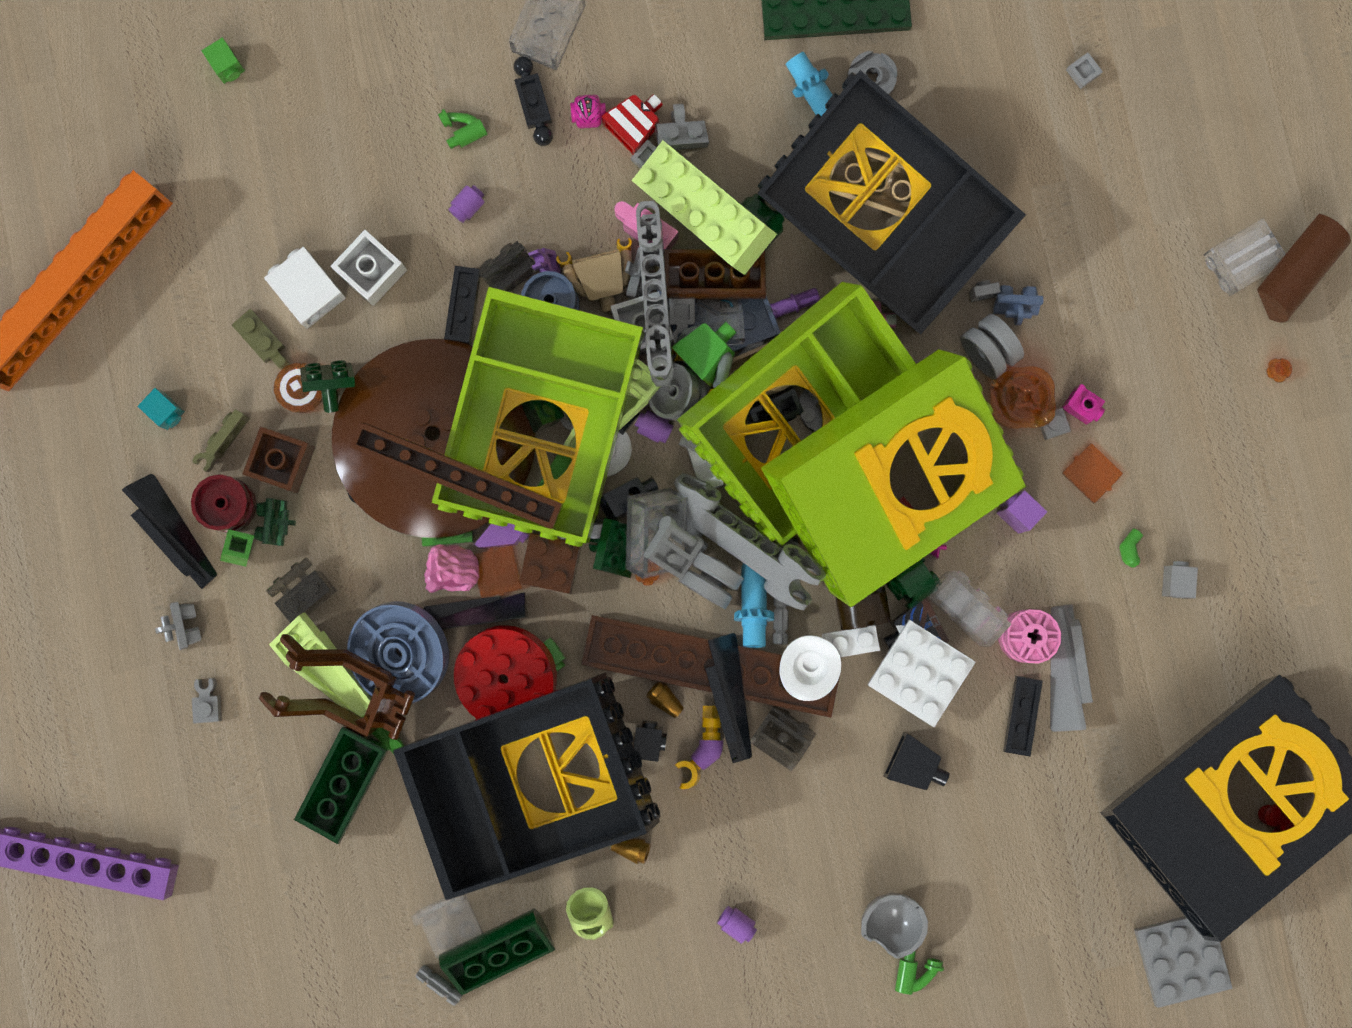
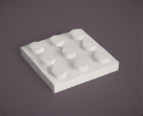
(921, 673)

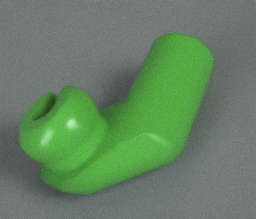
(1128, 548)

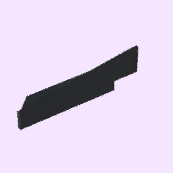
(168, 530)
(479, 611)
(728, 694)

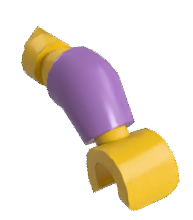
(709, 747)

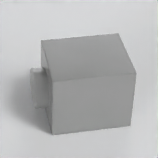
(1179, 580)

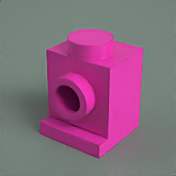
(1075, 405)

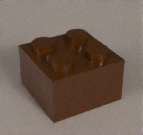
(278, 460)
(550, 564)

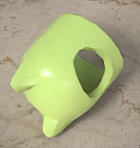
(589, 913)

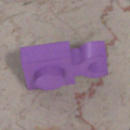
(545, 260)

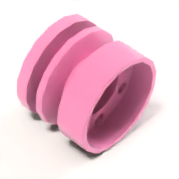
(1023, 649)

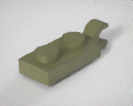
(260, 338)
(221, 441)

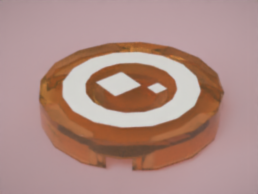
(290, 392)

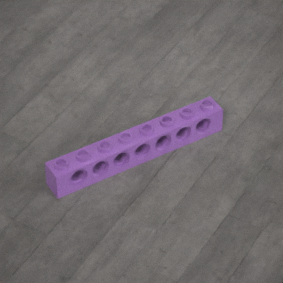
(32, 861)

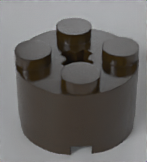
(867, 612)

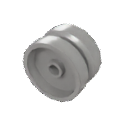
(992, 346)
(682, 394)
(712, 577)

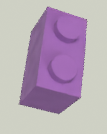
(1021, 512)

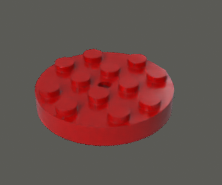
(506, 652)

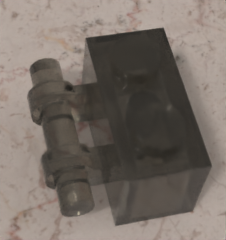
(507, 268)
(306, 595)
(783, 737)

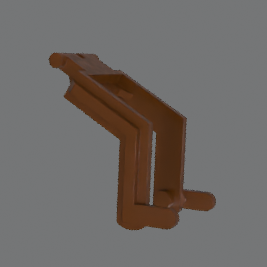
(383, 707)

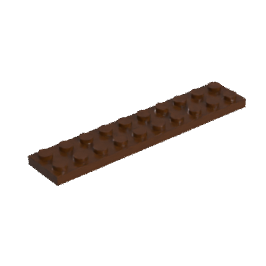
(683, 660)

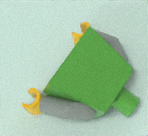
(706, 352)

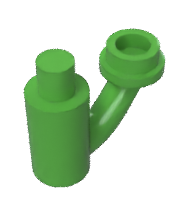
(471, 132)
(907, 971)

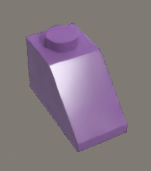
(501, 536)

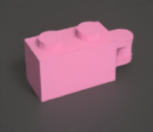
(627, 215)

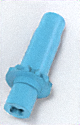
(809, 82)
(753, 609)

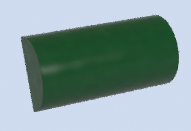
(341, 784)
(497, 952)

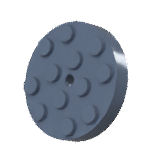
(415, 634)

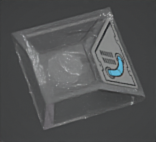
(717, 312)

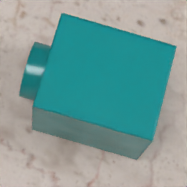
(161, 409)

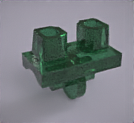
(275, 522)

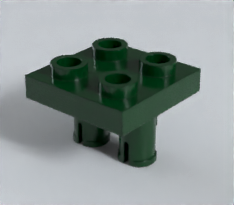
(327, 380)

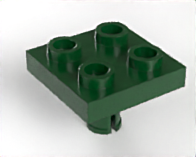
(611, 549)

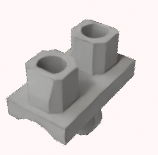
(180, 613)

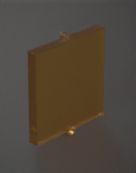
(1092, 473)
(497, 572)

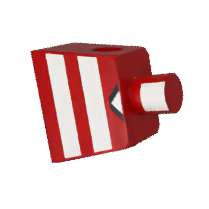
(633, 121)

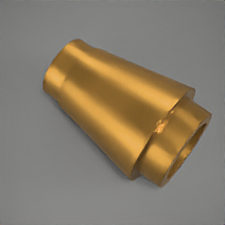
(664, 699)
(633, 850)

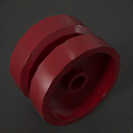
(209, 498)

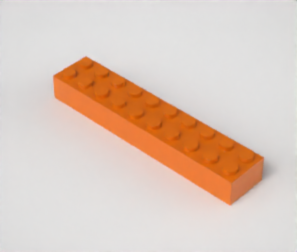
(77, 274)

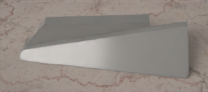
(1069, 674)

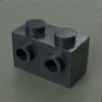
(785, 401)
(649, 740)

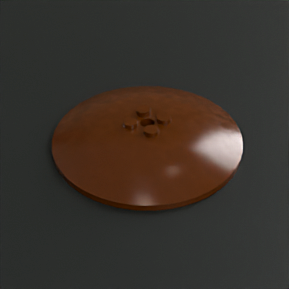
(406, 395)

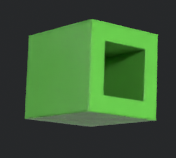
(223, 60)
(237, 547)

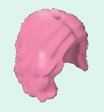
(451, 569)

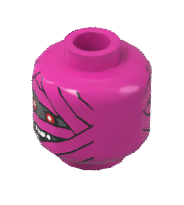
(587, 111)

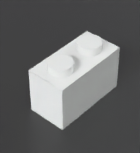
(854, 641)

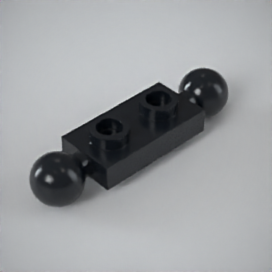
(533, 101)

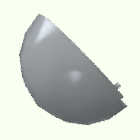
(895, 924)

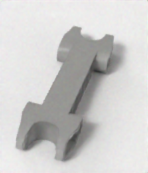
(651, 255)
(777, 565)

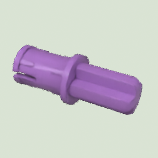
(795, 302)

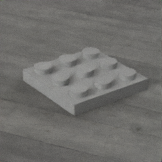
(1180, 962)

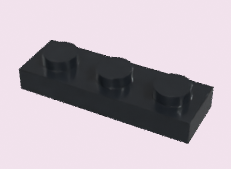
(462, 304)
(1022, 716)

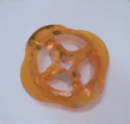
(1042, 412)

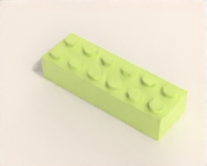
(704, 207)

